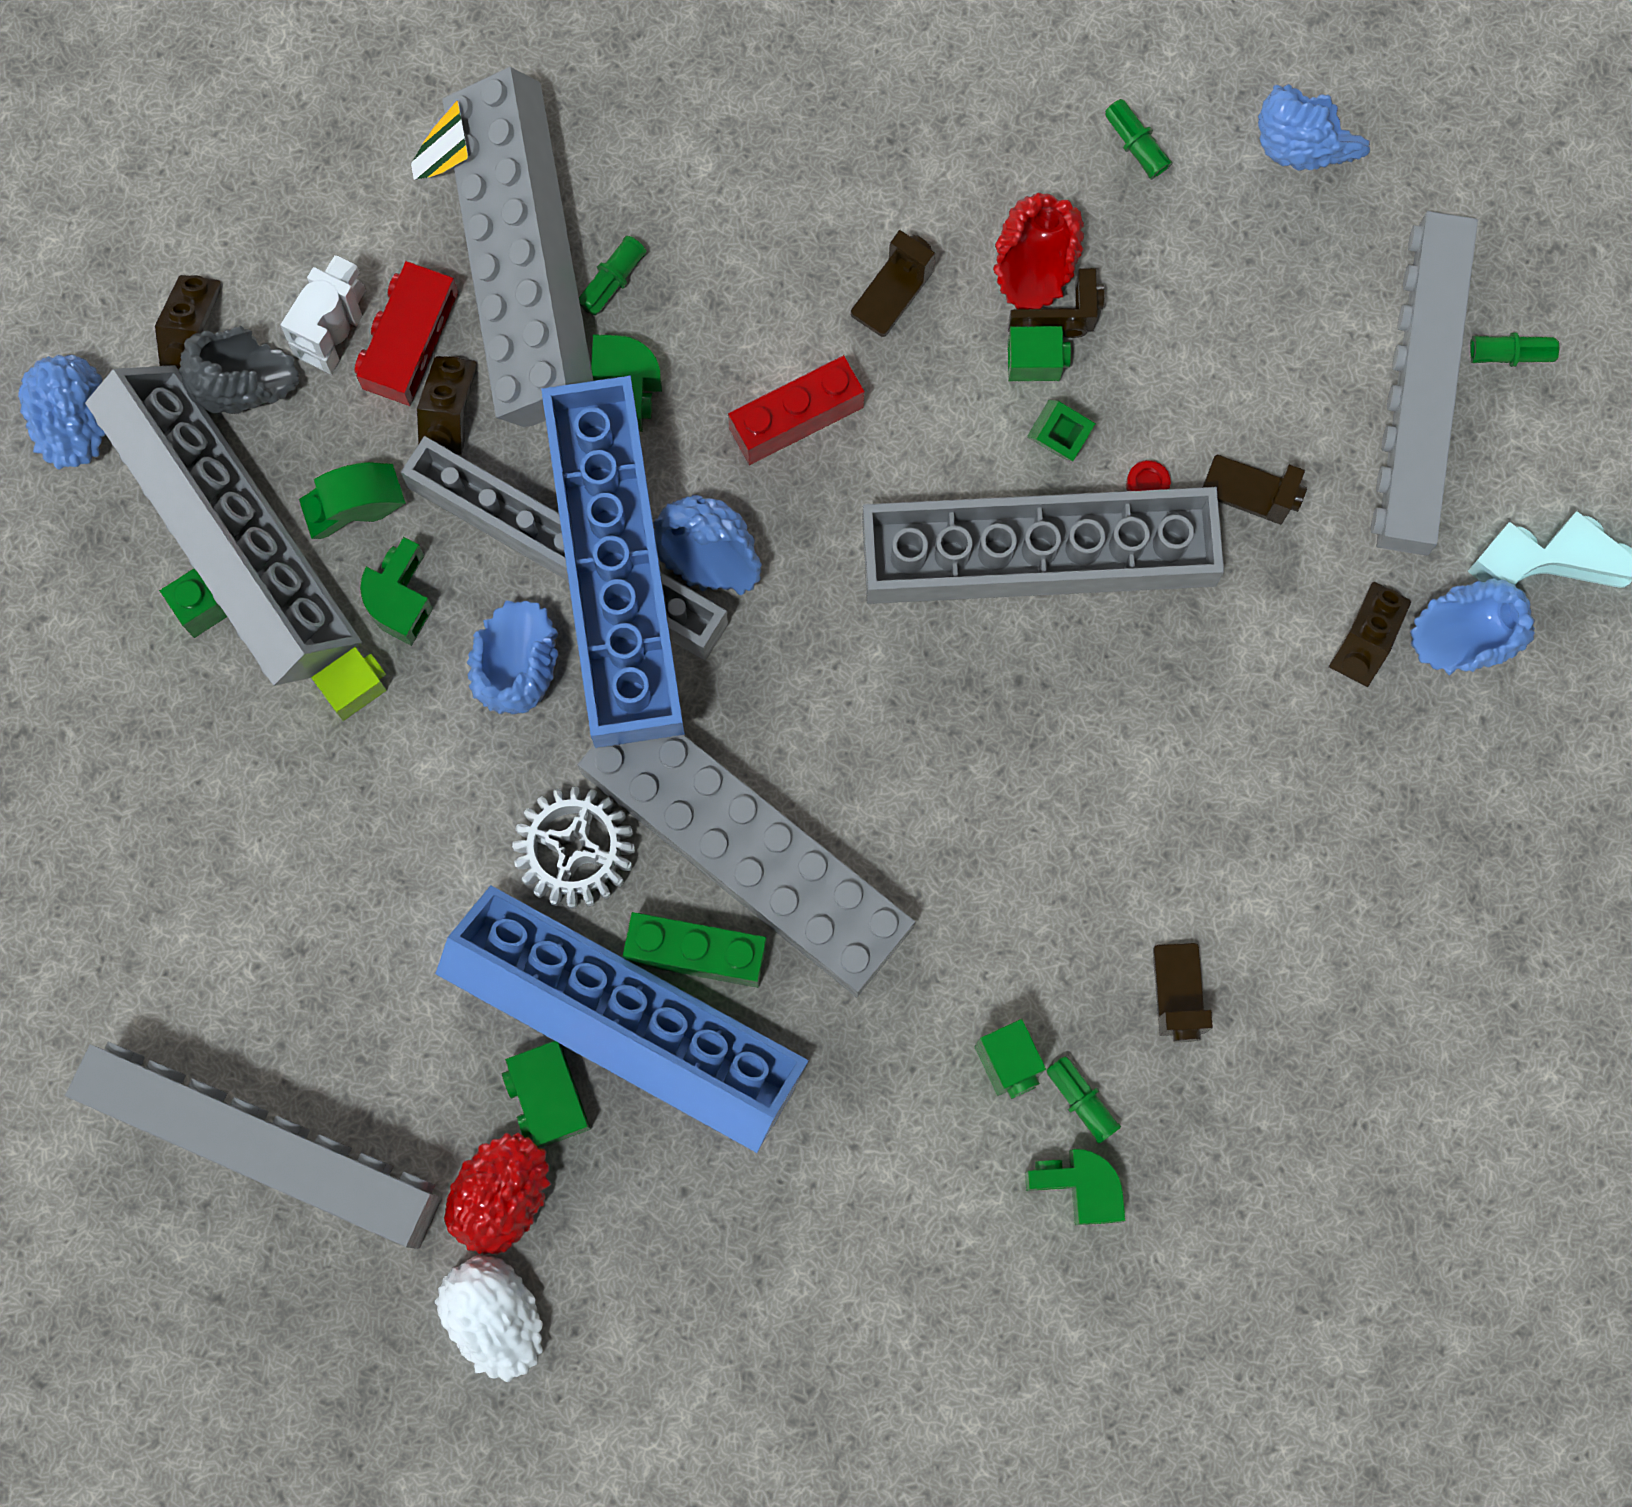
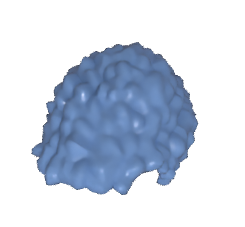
(1306, 131)
(56, 410)
(707, 545)
(1474, 627)
(513, 658)

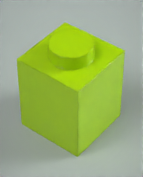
(350, 682)

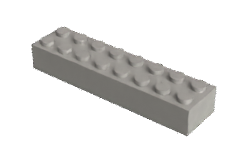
(518, 245)
(222, 522)
(1042, 545)
(753, 854)
(250, 1145)

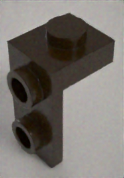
(896, 283)
(184, 315)
(1074, 322)
(443, 402)
(1255, 489)
(1371, 634)
(1180, 992)

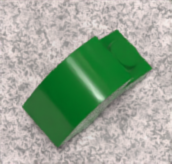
(624, 356)
(351, 494)
(388, 599)
(1094, 1186)

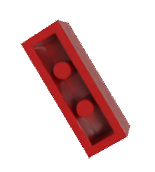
(406, 333)
(796, 410)

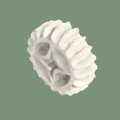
(566, 868)

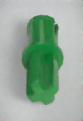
(1137, 139)
(612, 275)
(1513, 349)
(1082, 1099)

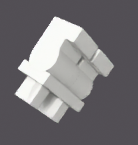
(323, 314)

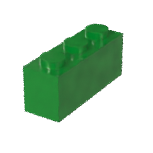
(695, 949)

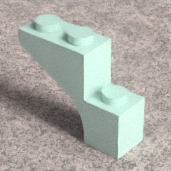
(1575, 552)

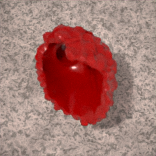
(1038, 250)
(497, 1194)

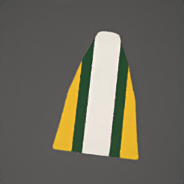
(442, 147)

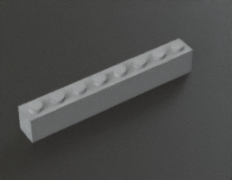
(1426, 383)
(537, 534)

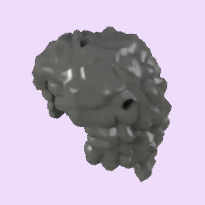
(233, 372)

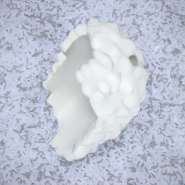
(491, 1317)

